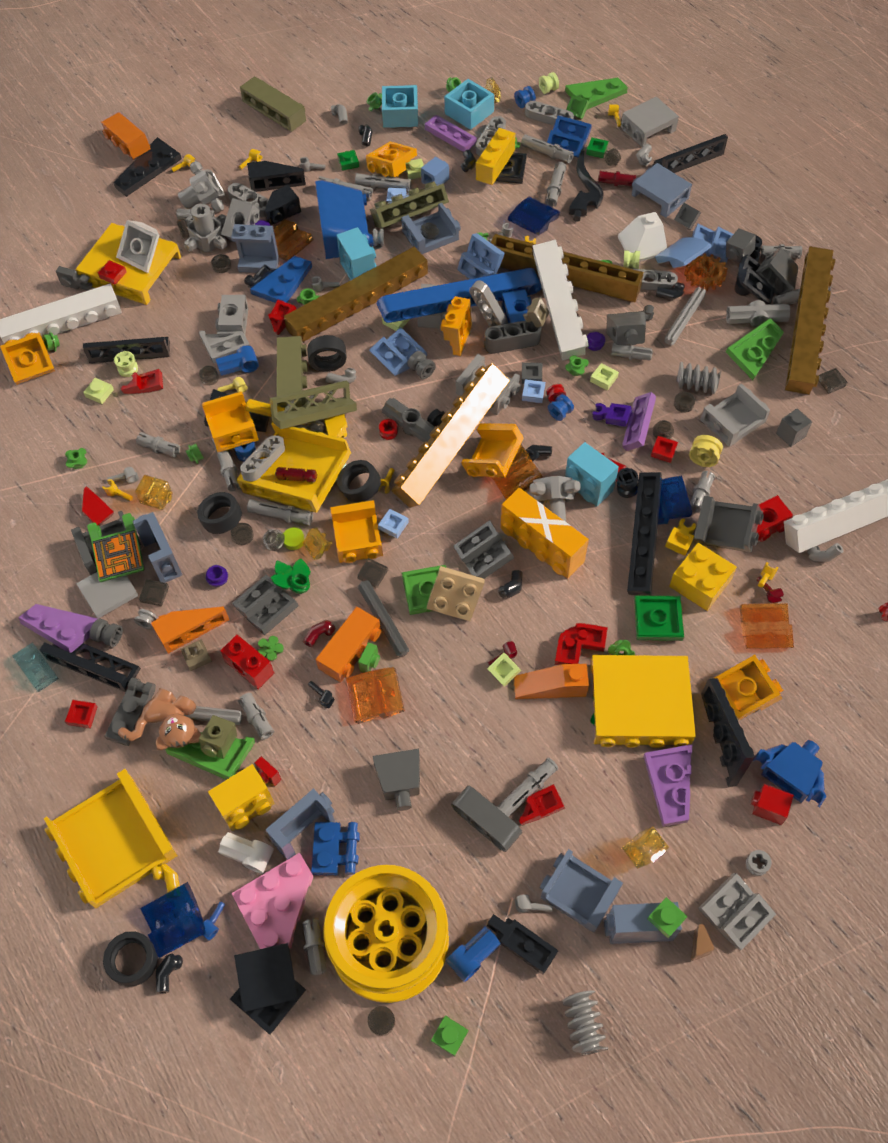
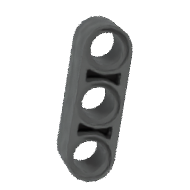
(511, 337)
(486, 818)

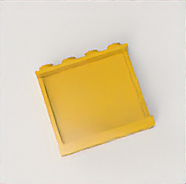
(135, 282)
(304, 451)
(642, 700)
(110, 841)

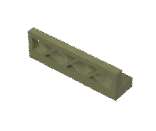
(315, 411)

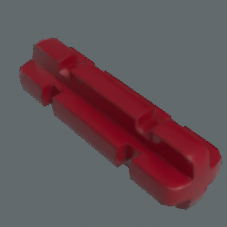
(296, 474)

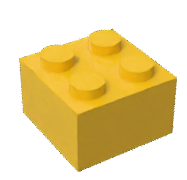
(702, 576)
(242, 798)

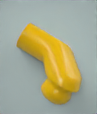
(167, 874)

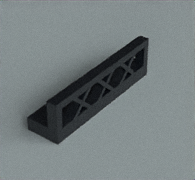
(694, 155)
(141, 349)
(90, 667)

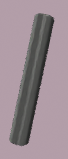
(386, 623)

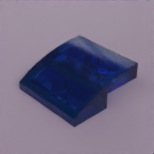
(533, 215)
(673, 500)
(173, 920)

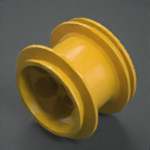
(369, 892)

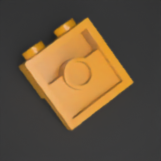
(390, 159)
(457, 324)
(27, 357)
(750, 687)

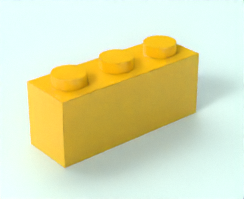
(495, 156)

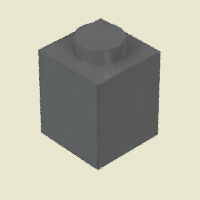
(740, 244)
(794, 427)

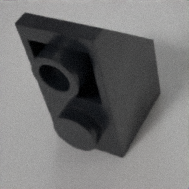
(282, 205)

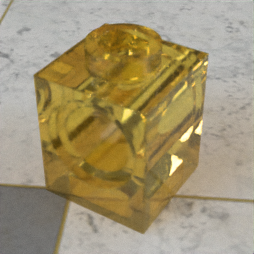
(153, 492)
(645, 847)

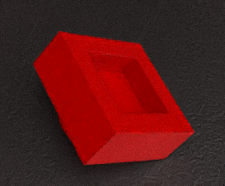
(112, 272)
(664, 449)
(81, 714)
(267, 771)

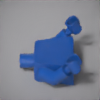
(795, 770)

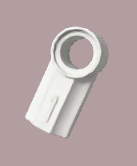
(251, 854)

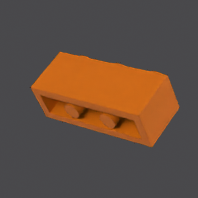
(125, 135)
(348, 644)

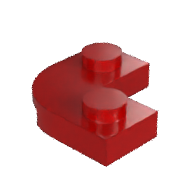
(578, 637)

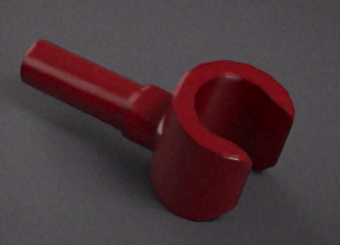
(773, 595)
(509, 649)

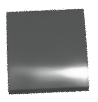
(484, 551)
(265, 605)

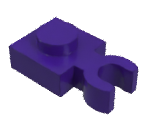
(615, 414)

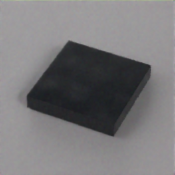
(514, 169)
(265, 977)

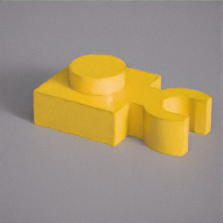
(681, 538)

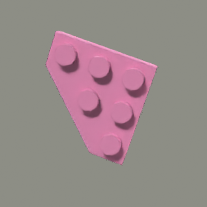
(275, 902)

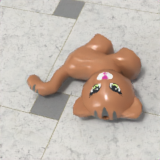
(175, 727)

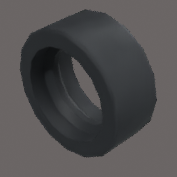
(322, 344)
(366, 491)
(224, 523)
(112, 951)

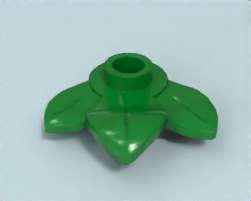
(292, 578)

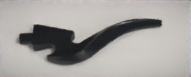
(582, 200)

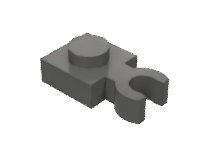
(71, 279)

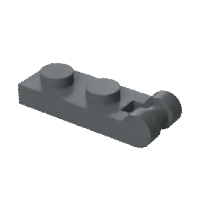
(130, 709)

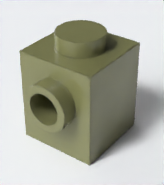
(217, 737)

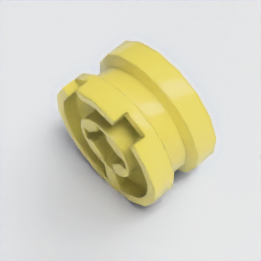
(706, 451)

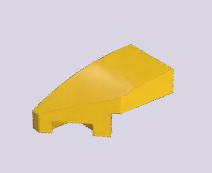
(336, 426)

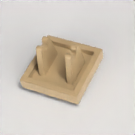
(455, 593)

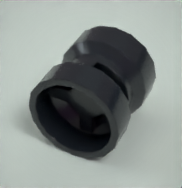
(627, 482)

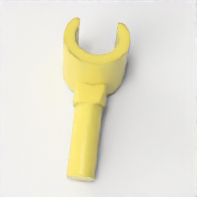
(238, 383)

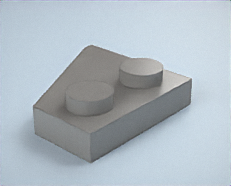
(223, 343)

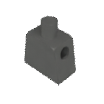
(779, 271)
(629, 328)
(399, 776)

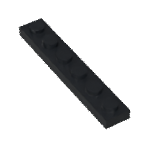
(644, 534)

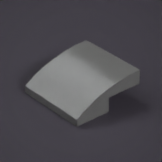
(106, 595)
(737, 911)

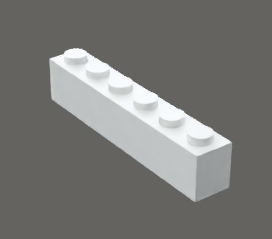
(559, 299)
(62, 314)
(837, 517)

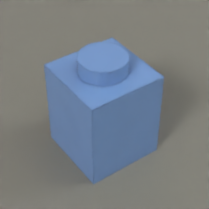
(436, 171)

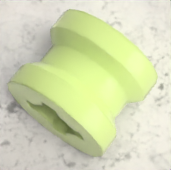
(548, 83)
(631, 259)
(126, 363)

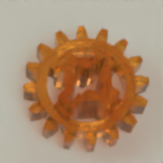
(706, 272)

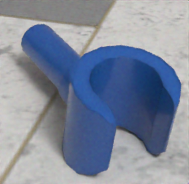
(211, 929)

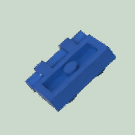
(327, 846)

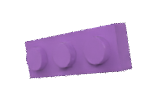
(450, 133)
(639, 421)

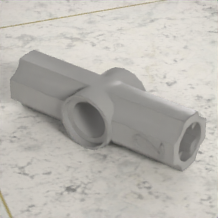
(757, 313)

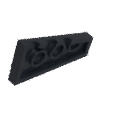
(147, 167)
(727, 731)

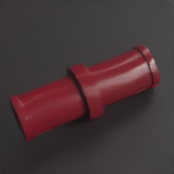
(616, 178)

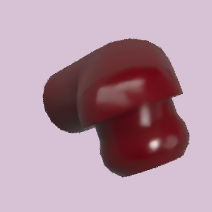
(318, 629)

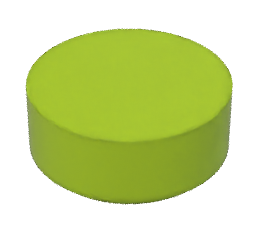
(293, 538)

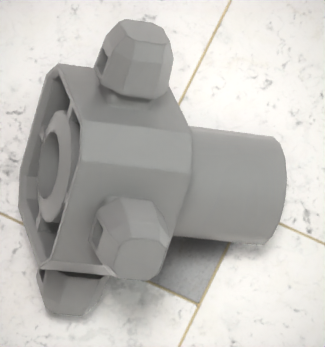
(203, 189)
(204, 229)
(554, 492)

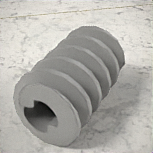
(698, 378)
(584, 1023)

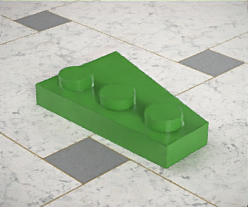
(597, 91)
(755, 347)
(220, 767)

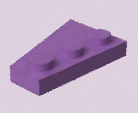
(58, 626)
(670, 781)

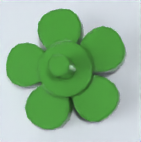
(270, 648)

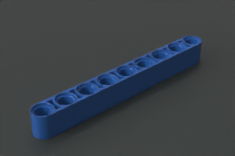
(437, 298)

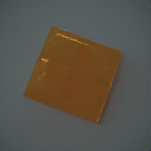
(290, 239)
(519, 475)
(766, 626)
(375, 694)

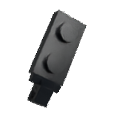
(523, 943)

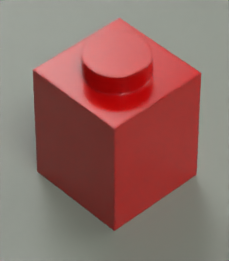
(772, 804)

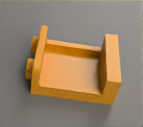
(229, 421)
(495, 450)
(356, 532)

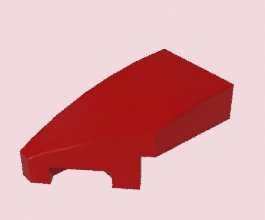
(277, 315)
(144, 383)
(95, 508)
(542, 805)

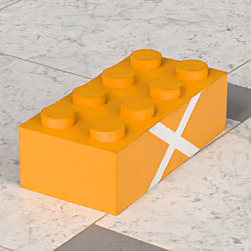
(543, 533)

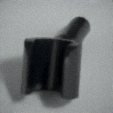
(326, 696)

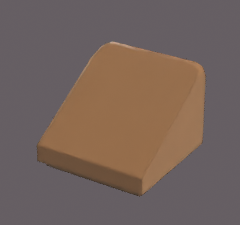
(702, 943)

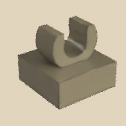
(536, 312)
(196, 655)

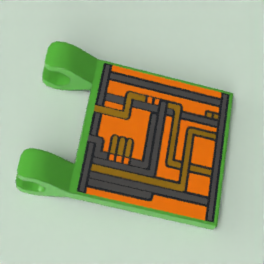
(118, 552)

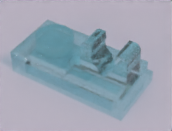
(35, 667)

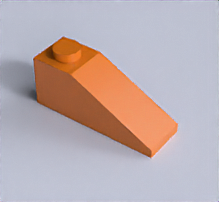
(186, 625)
(553, 682)

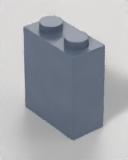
(630, 924)

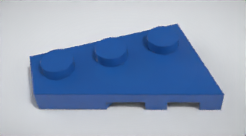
(283, 281)

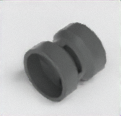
(423, 366)
(106, 632)

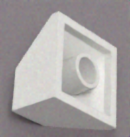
(644, 235)
(138, 245)

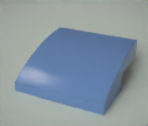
(717, 239)
(683, 251)
(480, 259)
(396, 351)

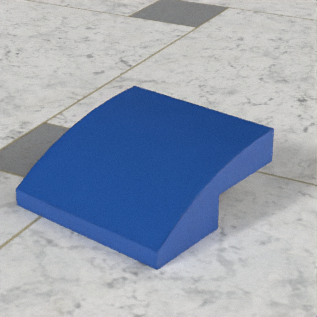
(570, 134)

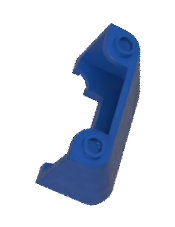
(340, 210)

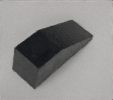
(271, 176)

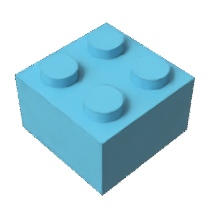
(469, 104)
(400, 106)
(355, 253)
(593, 471)

